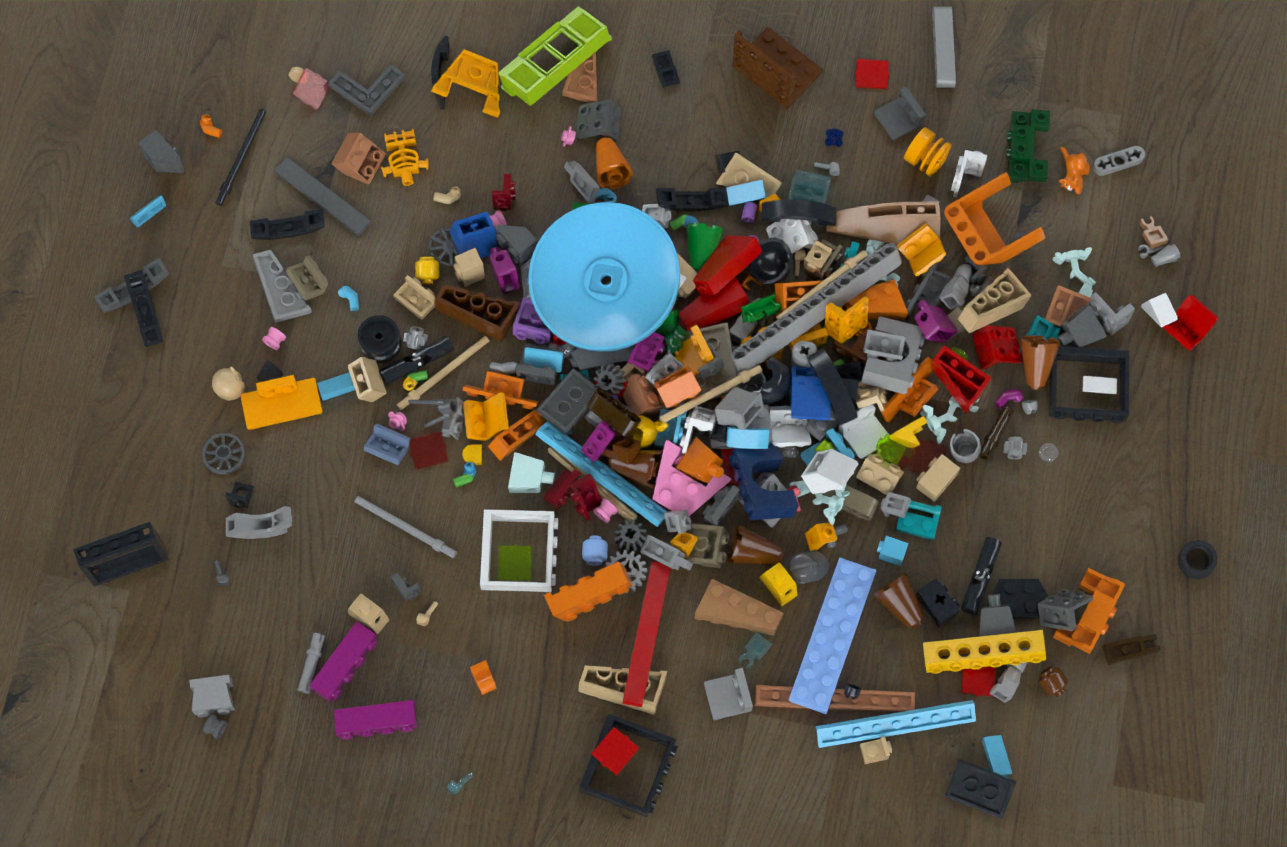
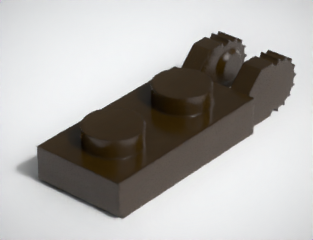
(1129, 649)

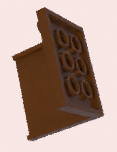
(774, 66)

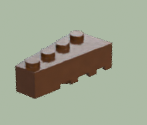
(478, 311)

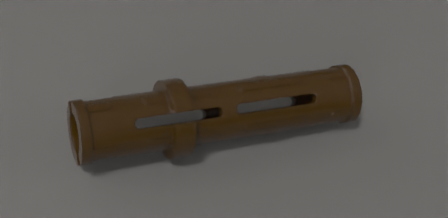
(993, 437)

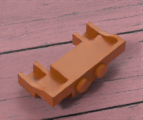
(1094, 618)

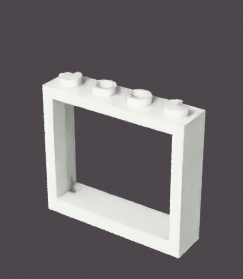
(518, 516)

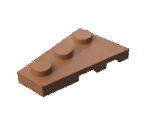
(582, 82)

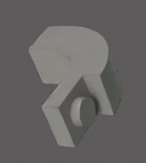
(259, 526)

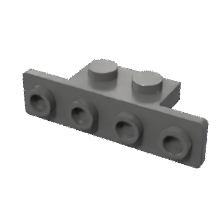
(929, 289)

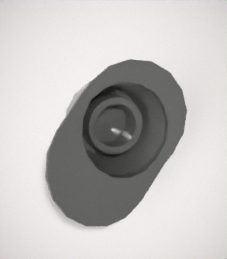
(807, 567)

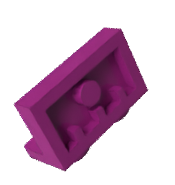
(646, 352)
(598, 441)

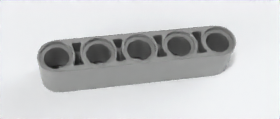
(943, 47)

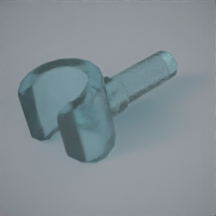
(454, 787)

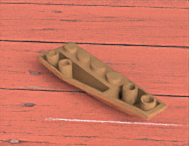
(887, 221)

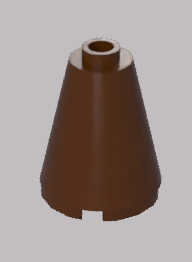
(642, 469)
(752, 548)
(901, 601)

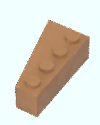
(737, 610)

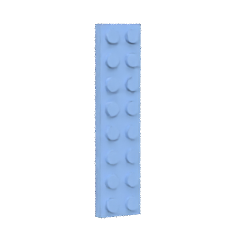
(832, 636)

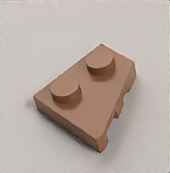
(1064, 304)

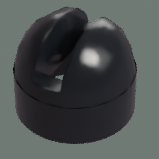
(852, 690)

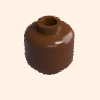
(1053, 681)

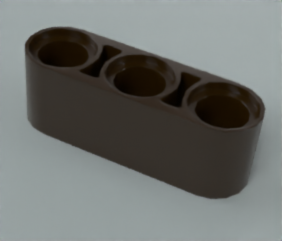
(614, 412)

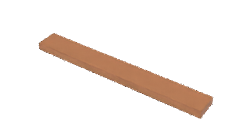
(867, 700)

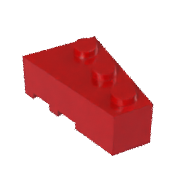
(960, 377)

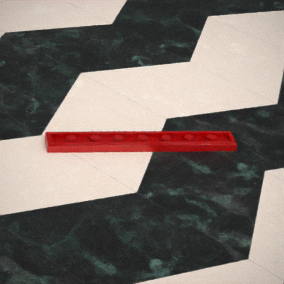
(646, 635)

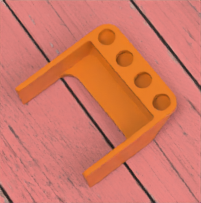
(978, 232)

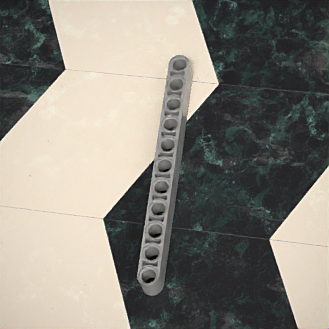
(813, 309)

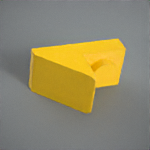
(905, 435)

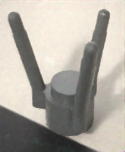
(445, 406)

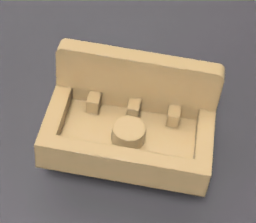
(415, 297)
(870, 395)
(879, 473)

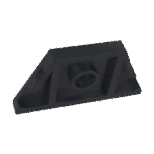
(1021, 596)

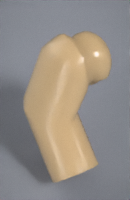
(448, 198)

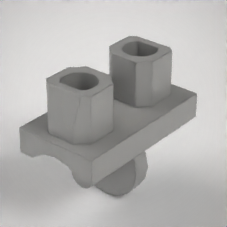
(664, 368)

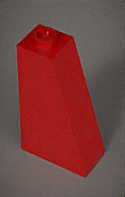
(726, 262)
(711, 309)

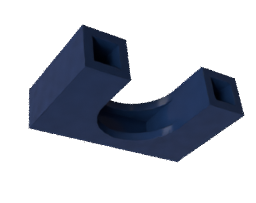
(758, 501)

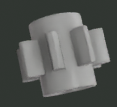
(415, 337)
(1015, 448)

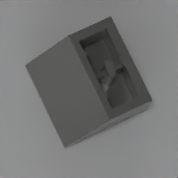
(160, 154)
(517, 241)

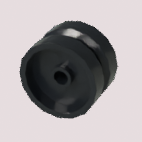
(379, 338)

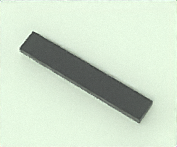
(323, 196)

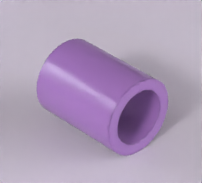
(749, 212)

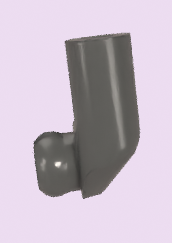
(839, 529)

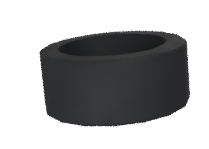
(1203, 546)

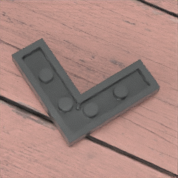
(369, 99)

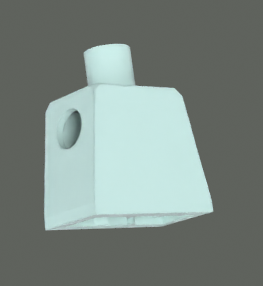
(528, 475)

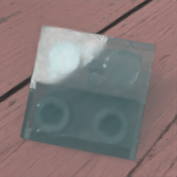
(809, 187)

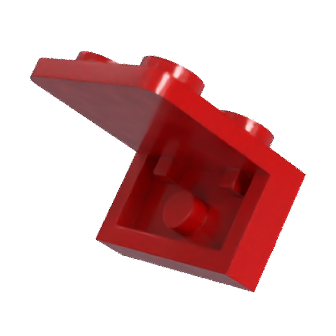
(1192, 324)
(996, 345)

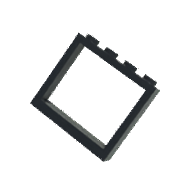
(1097, 356)
(117, 545)
(664, 768)

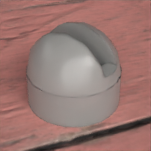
(1030, 406)

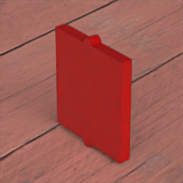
(872, 74)
(978, 681)
(615, 751)

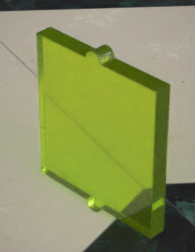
(514, 563)

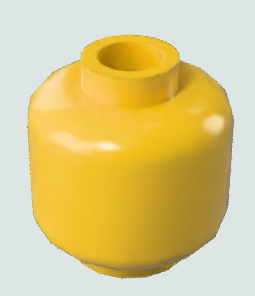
(427, 270)

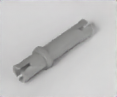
(313, 656)

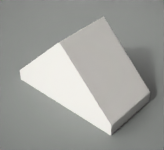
(1160, 310)

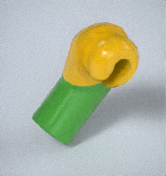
(413, 378)

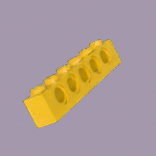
(992, 644)

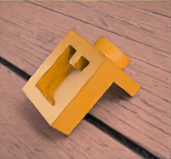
(820, 535)

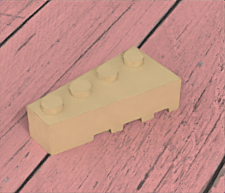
(997, 301)
(611, 683)

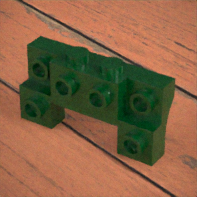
(1021, 146)

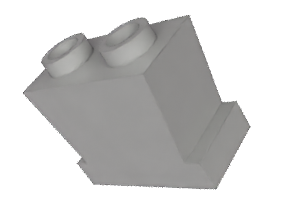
(739, 408)
(212, 695)

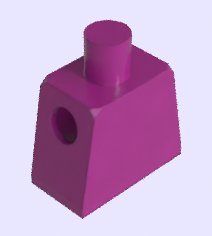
(502, 265)
(934, 323)

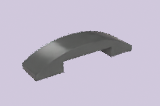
(119, 296)

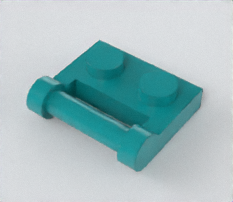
(918, 524)

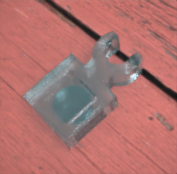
(755, 648)

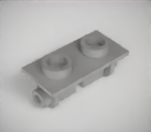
(454, 425)

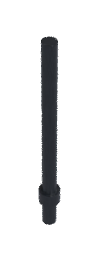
(226, 186)

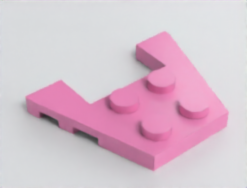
(678, 490)

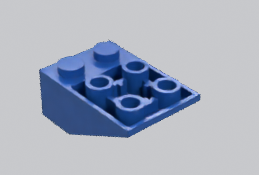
(808, 395)

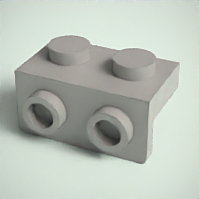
(884, 345)

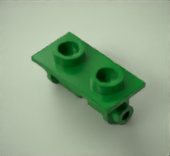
(757, 309)

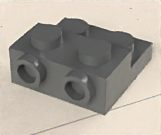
(724, 502)

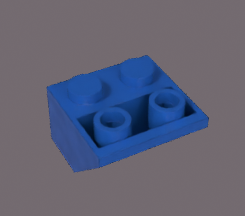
(474, 233)

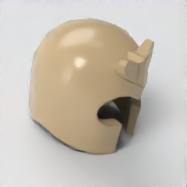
(228, 384)

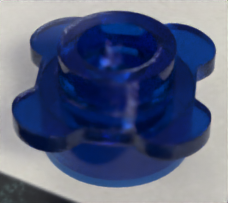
(834, 133)

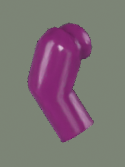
(1009, 395)

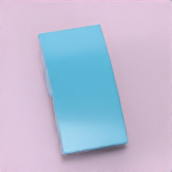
(749, 438)

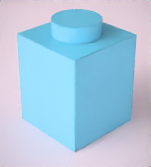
(892, 550)

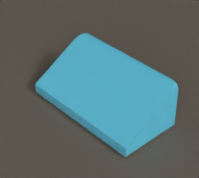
(746, 192)
(148, 211)
(544, 358)
(336, 386)
(996, 755)

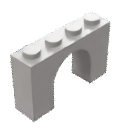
(895, 375)

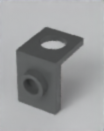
(711, 367)

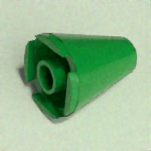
(702, 243)

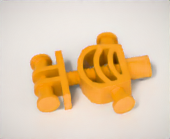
(403, 161)

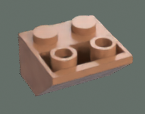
(358, 157)
(642, 396)

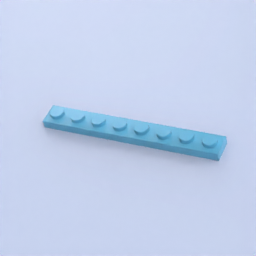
(602, 474)
(895, 723)

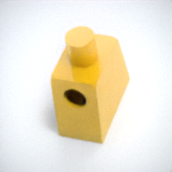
(778, 583)

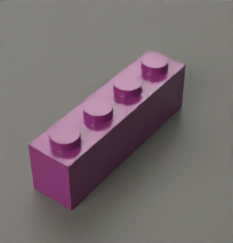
(344, 662)
(375, 719)

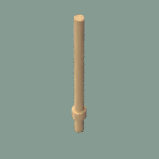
(848, 264)
(742, 377)
(415, 394)

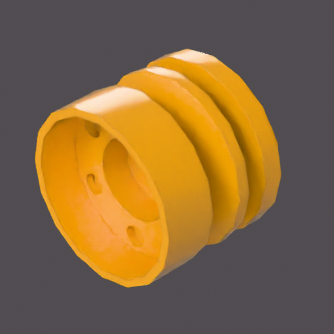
(925, 150)

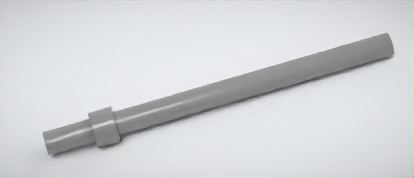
(437, 545)

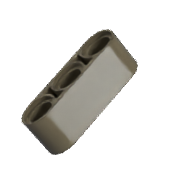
(857, 503)

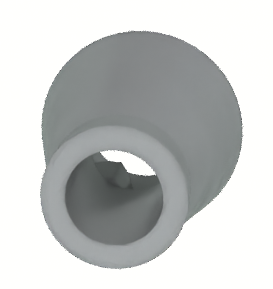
(1166, 255)

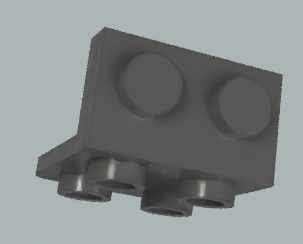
(599, 119)

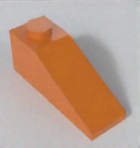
(516, 435)

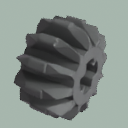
(610, 372)
(623, 538)

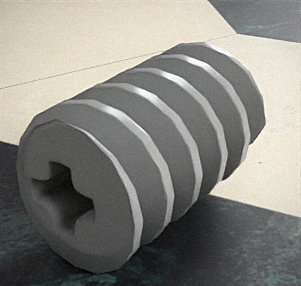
(800, 352)

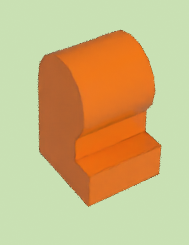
(483, 677)

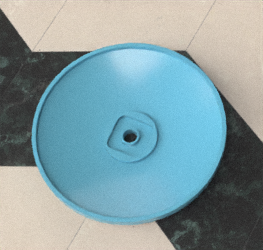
(596, 244)

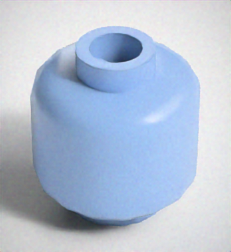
(594, 550)

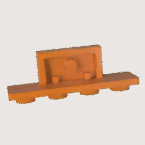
(503, 383)
(915, 397)

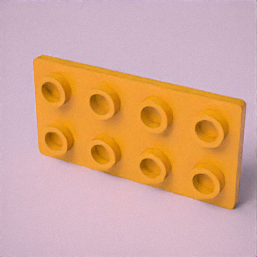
(280, 401)

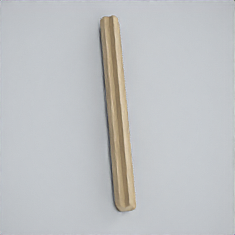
(604, 493)

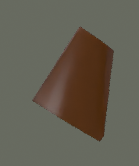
(622, 448)

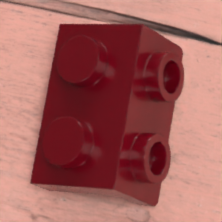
(503, 199)
(560, 490)
(585, 495)

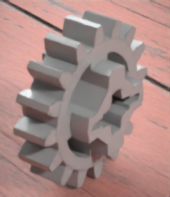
(634, 575)

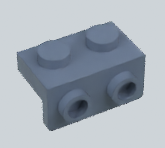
(387, 444)

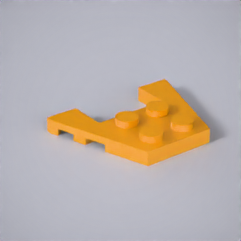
(476, 74)

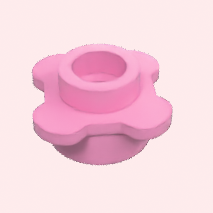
(568, 136)
(397, 420)

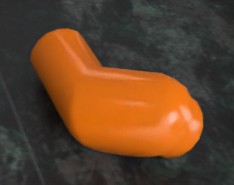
(207, 126)

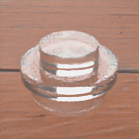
(789, 452)
(1048, 452)

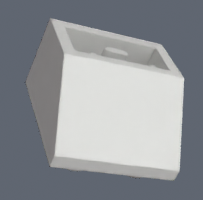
(828, 471)

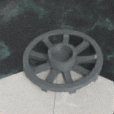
(448, 247)
(223, 453)

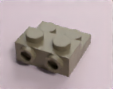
(710, 545)

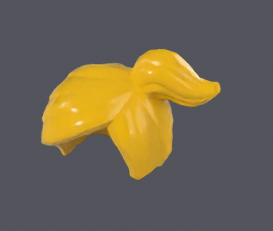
(648, 430)

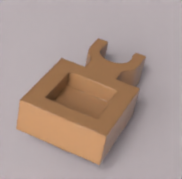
(1153, 235)

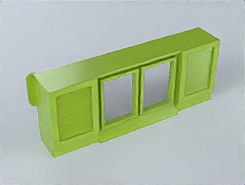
(530, 81)

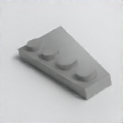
(279, 289)

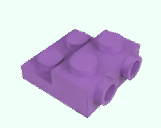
(530, 325)

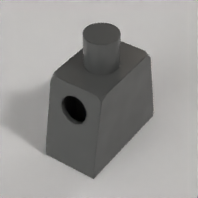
(1081, 328)
(995, 618)

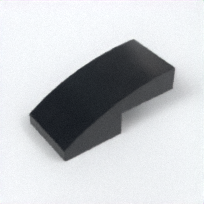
(665, 68)
(851, 370)

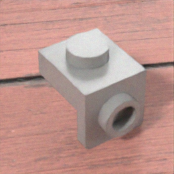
(677, 521)

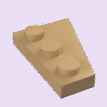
(743, 171)

